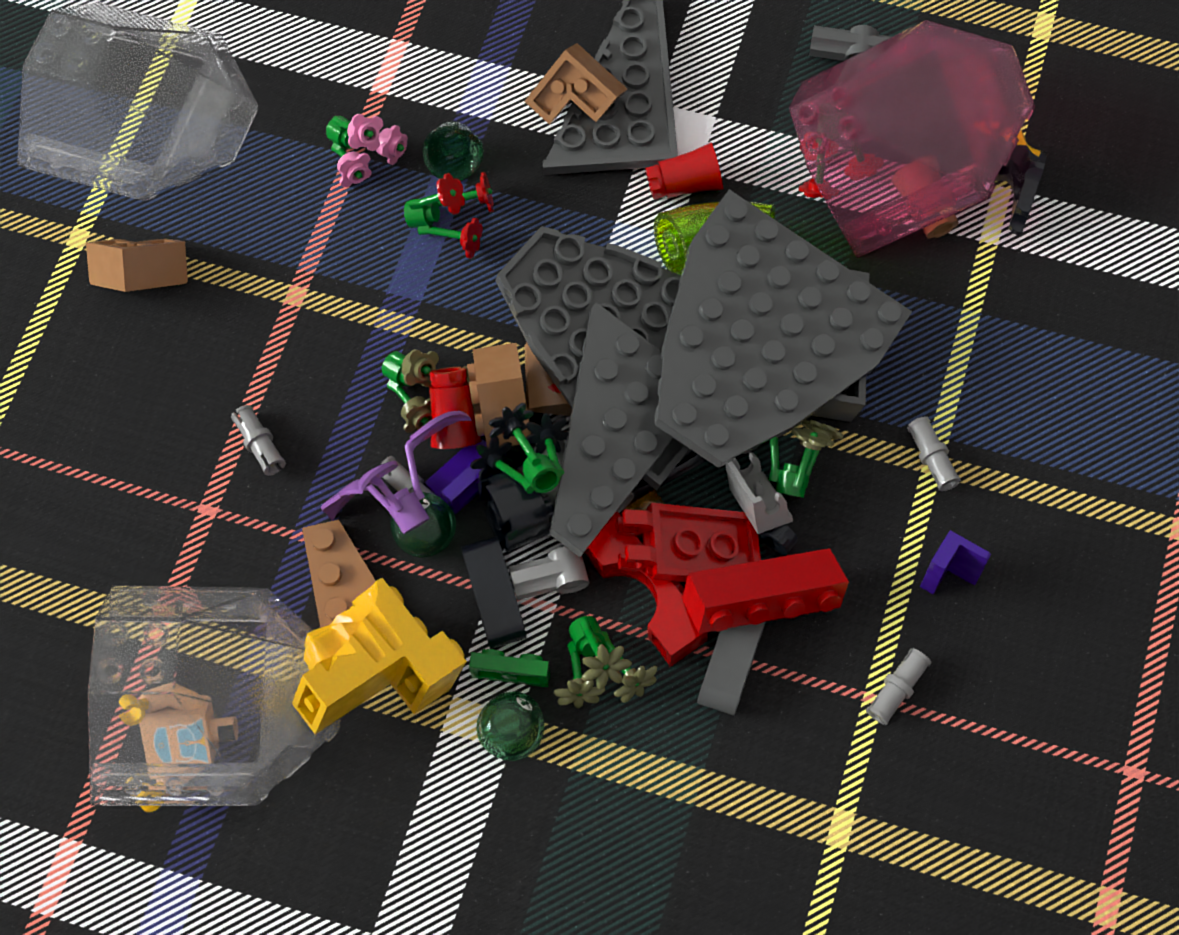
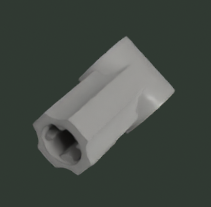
(557, 572)

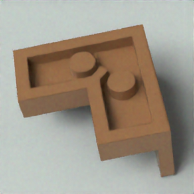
(575, 78)
(136, 265)

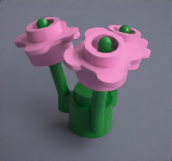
(363, 133)

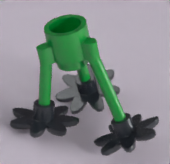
(539, 470)

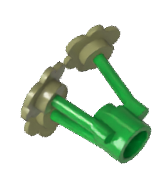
(794, 478)

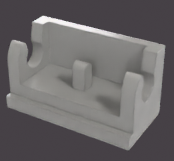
(757, 496)

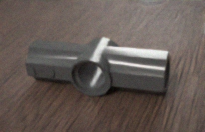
(841, 43)

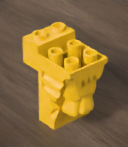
(369, 650)

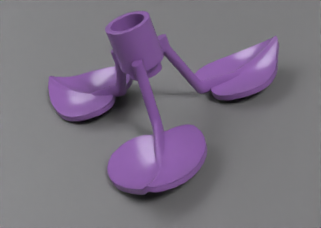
(402, 505)

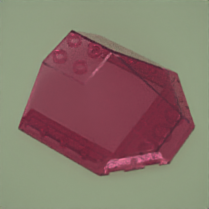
(911, 130)

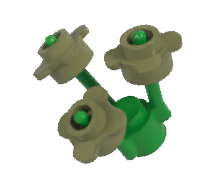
(406, 371)

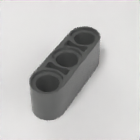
(730, 667)

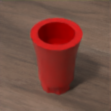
(685, 174)
(450, 393)

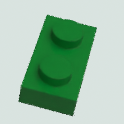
(495, 666)

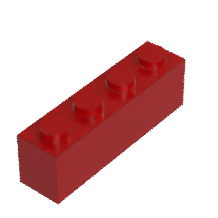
(764, 590)

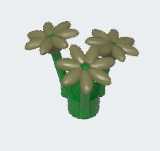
(590, 642)

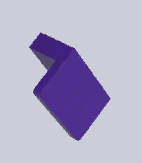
(456, 479)
(959, 558)

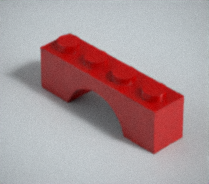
(671, 626)

